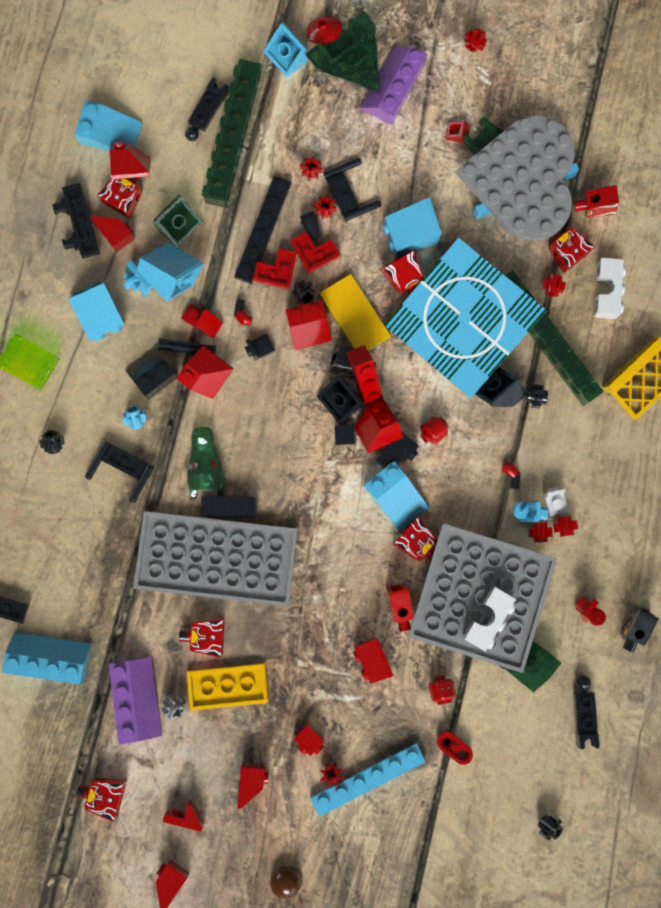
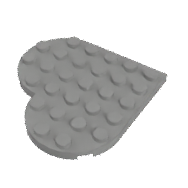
(523, 177)

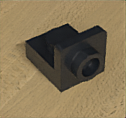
(259, 347)

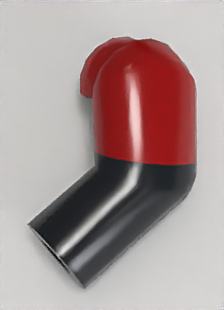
(240, 315)
(514, 473)

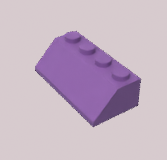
(395, 83)
(135, 700)

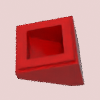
(457, 130)

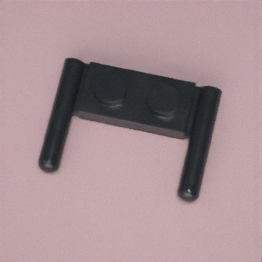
(343, 194)
(124, 462)

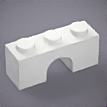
(612, 273)
(483, 635)

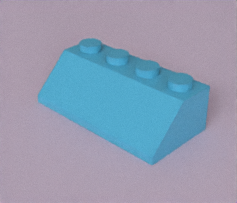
(47, 658)

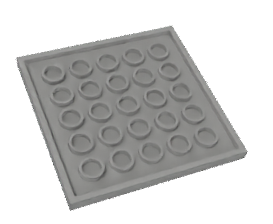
(459, 581)

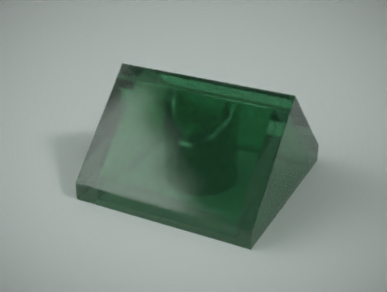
(177, 221)

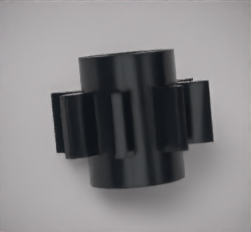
(303, 292)
(537, 396)
(52, 442)
(550, 827)

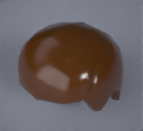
(286, 882)

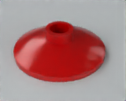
(324, 29)

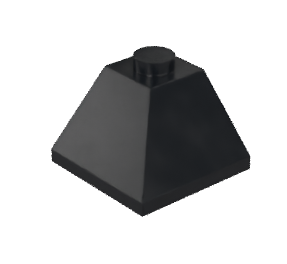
(502, 389)

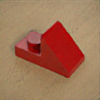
(202, 320)
(190, 820)

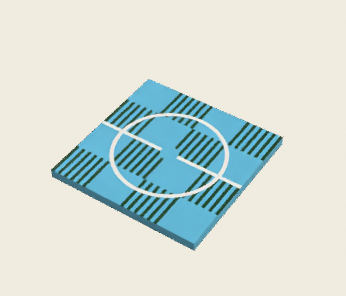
(465, 318)

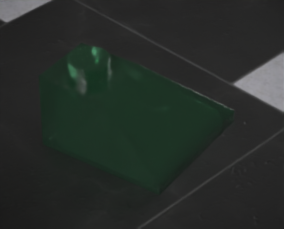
(538, 668)

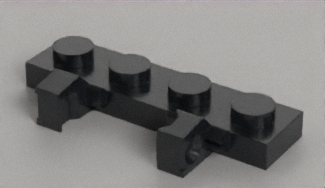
(75, 206)

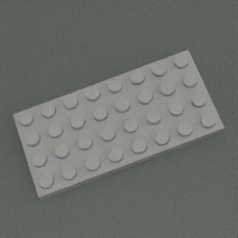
(215, 558)

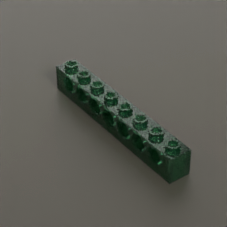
(220, 195)
(561, 354)

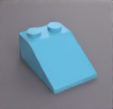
(102, 126)
(396, 496)

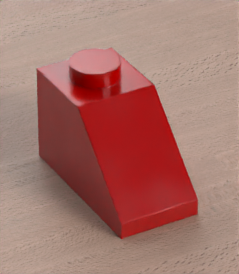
(114, 231)
(251, 783)
(169, 882)

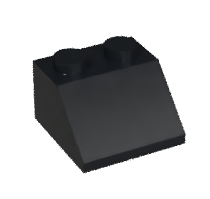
(151, 373)

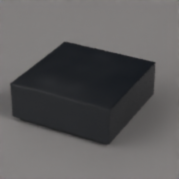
(344, 435)

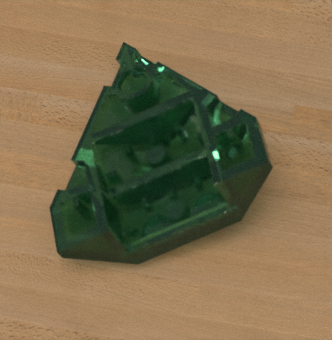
(351, 54)

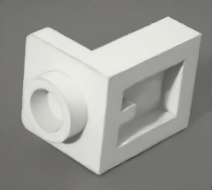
(555, 501)

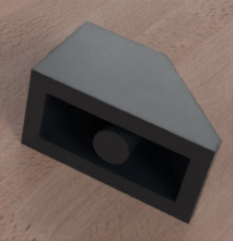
(399, 451)

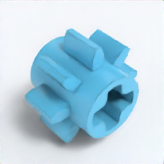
(134, 417)

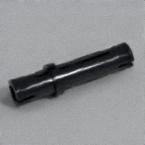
(183, 347)

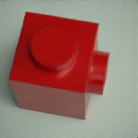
(309, 740)

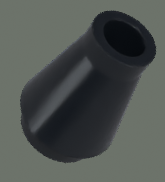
(310, 224)

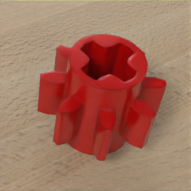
(475, 40)
(306, 168)
(325, 201)
(553, 285)
(565, 526)
(540, 532)
(334, 780)

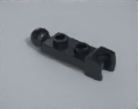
(206, 109)
(585, 714)

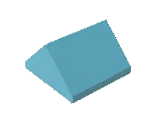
(286, 50)

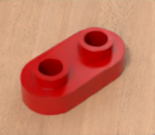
(454, 747)

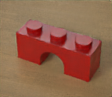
(366, 375)

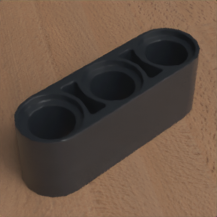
(228, 506)

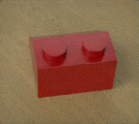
(308, 325)
(377, 426)
(373, 661)

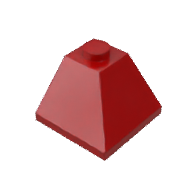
(128, 161)
(205, 373)

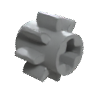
(173, 706)

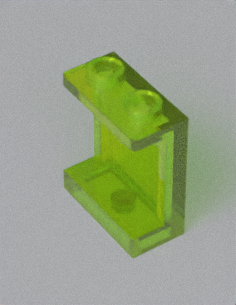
(28, 362)

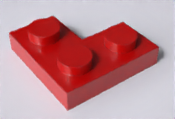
(312, 257)
(277, 275)

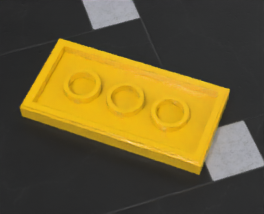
(354, 314)
(227, 686)

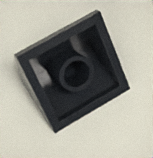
(340, 399)

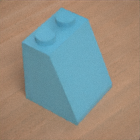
(412, 228)
(169, 270)
(96, 310)

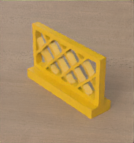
(629, 370)

